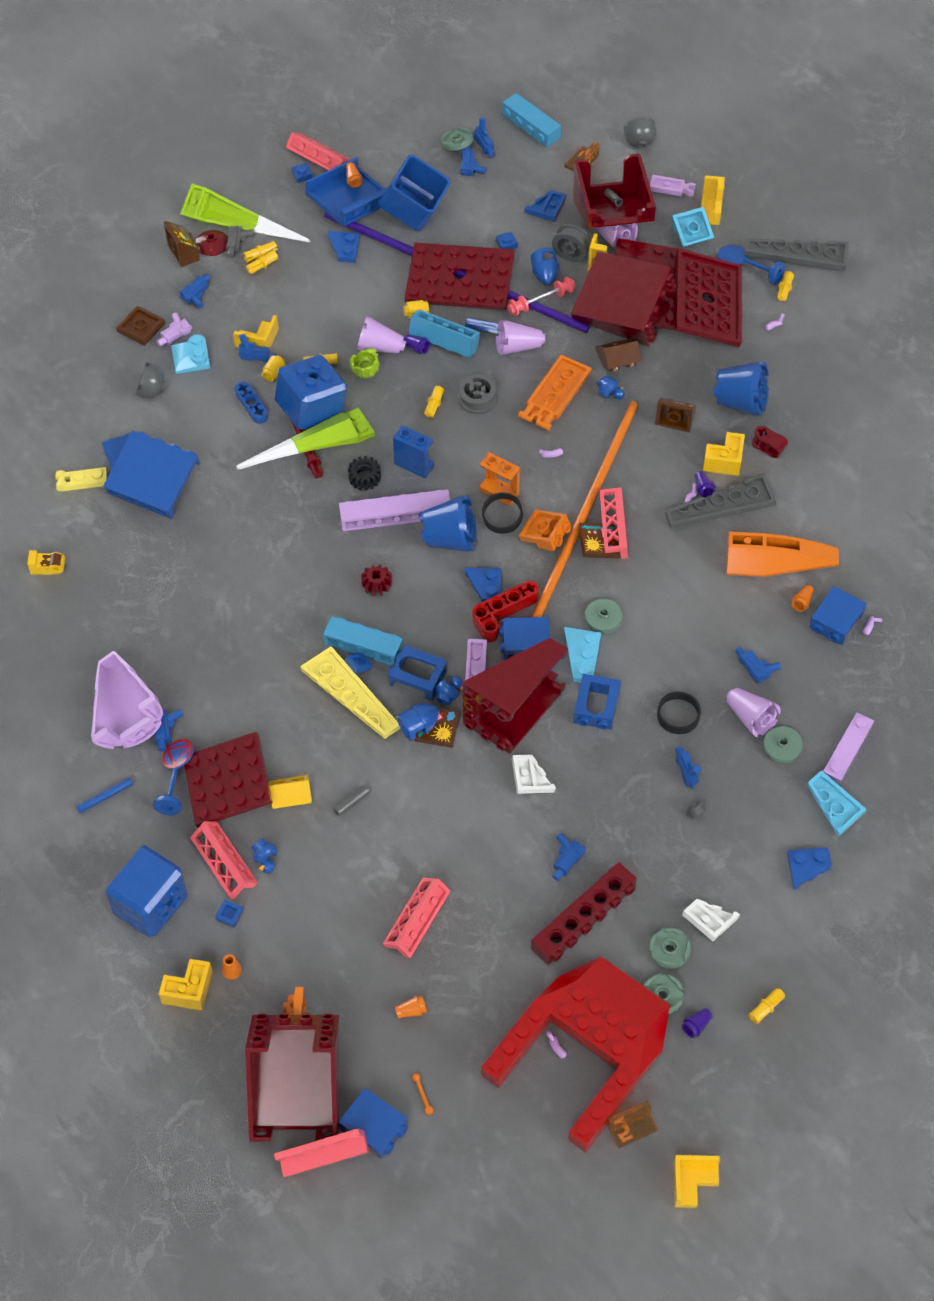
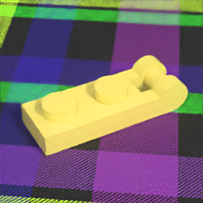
(81, 479)

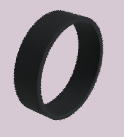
(502, 530)
(683, 696)

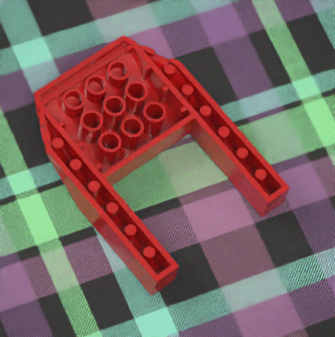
(604, 1014)

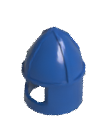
(544, 270)
(418, 718)

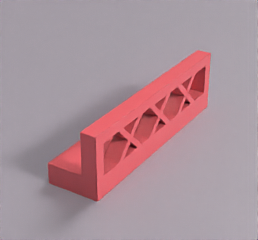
(315, 151)
(620, 523)
(225, 854)
(418, 917)
(322, 1152)

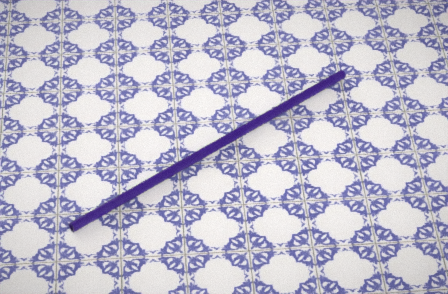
(512, 295)

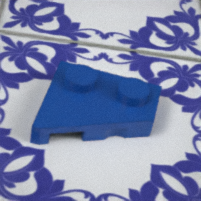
(547, 206)
(345, 245)
(485, 581)
(807, 864)

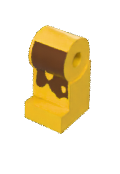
(45, 563)

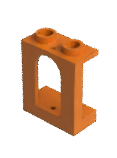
(507, 470)

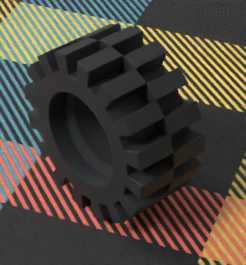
(364, 481)

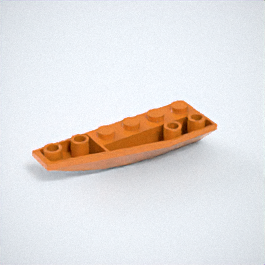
(776, 554)

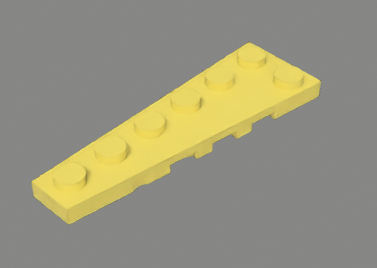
(346, 687)

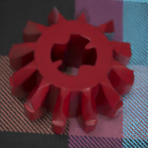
(376, 579)

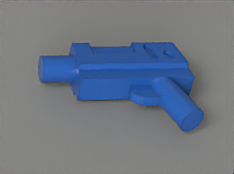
(483, 139)
(468, 164)
(194, 291)
(251, 352)
(757, 669)
(162, 735)
(688, 770)
(570, 854)

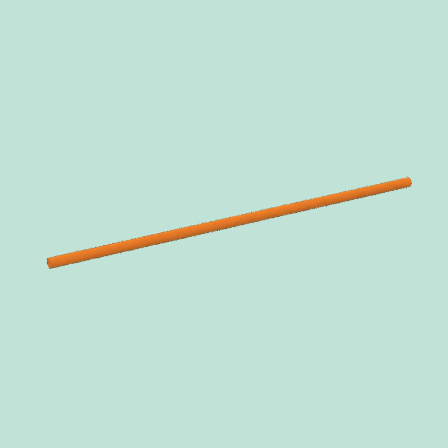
(585, 510)

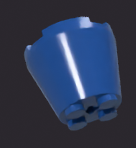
(743, 387)
(450, 525)

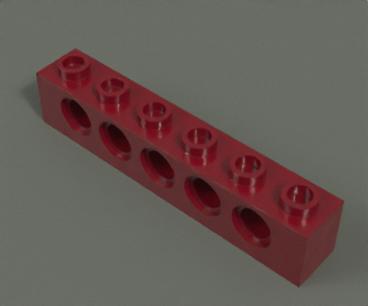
(616, 876)

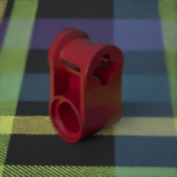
(770, 442)

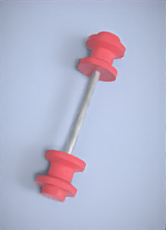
(522, 304)

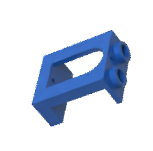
(600, 685)
(429, 687)

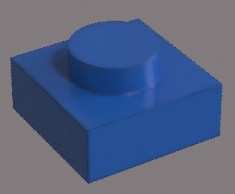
(302, 173)
(506, 241)
(358, 663)
(229, 913)

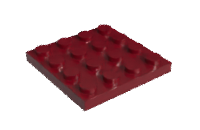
(228, 779)

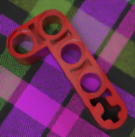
(525, 596)

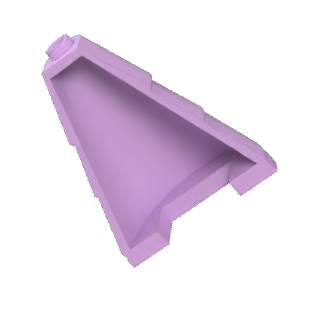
(123, 705)

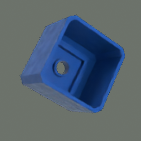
(414, 193)
(310, 391)
(147, 891)

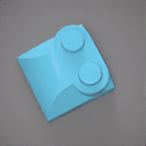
(692, 227)
(190, 355)

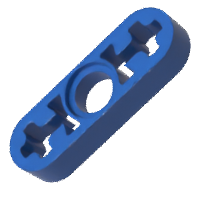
(251, 409)

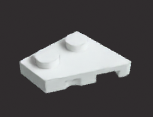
(529, 776)
(709, 918)

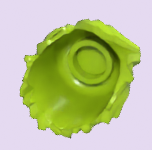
(365, 364)

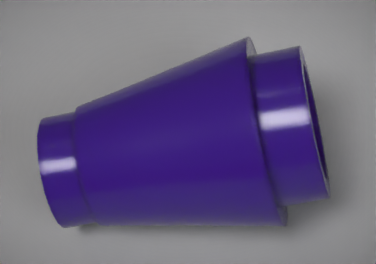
(418, 344)
(704, 484)
(696, 1023)

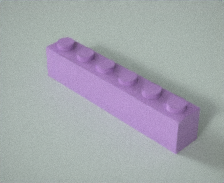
(389, 510)

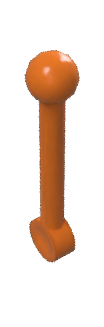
(429, 1109)

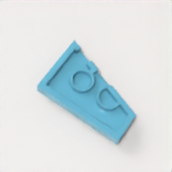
(582, 651)
(835, 802)

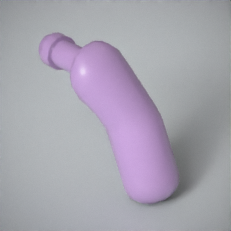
(772, 324)
(550, 454)
(689, 497)
(870, 624)
(555, 1045)

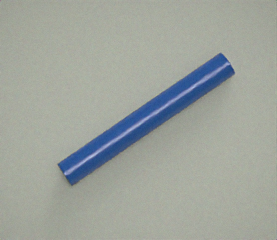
(104, 795)

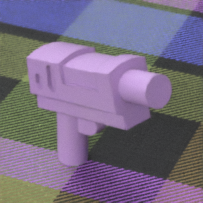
(176, 330)

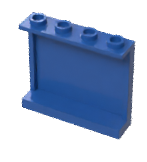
(339, 199)
(150, 473)

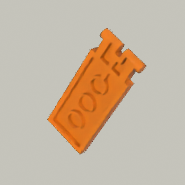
(555, 392)

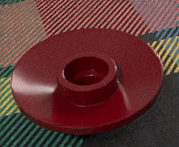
(212, 242)

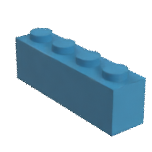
(531, 120)
(444, 333)
(361, 639)

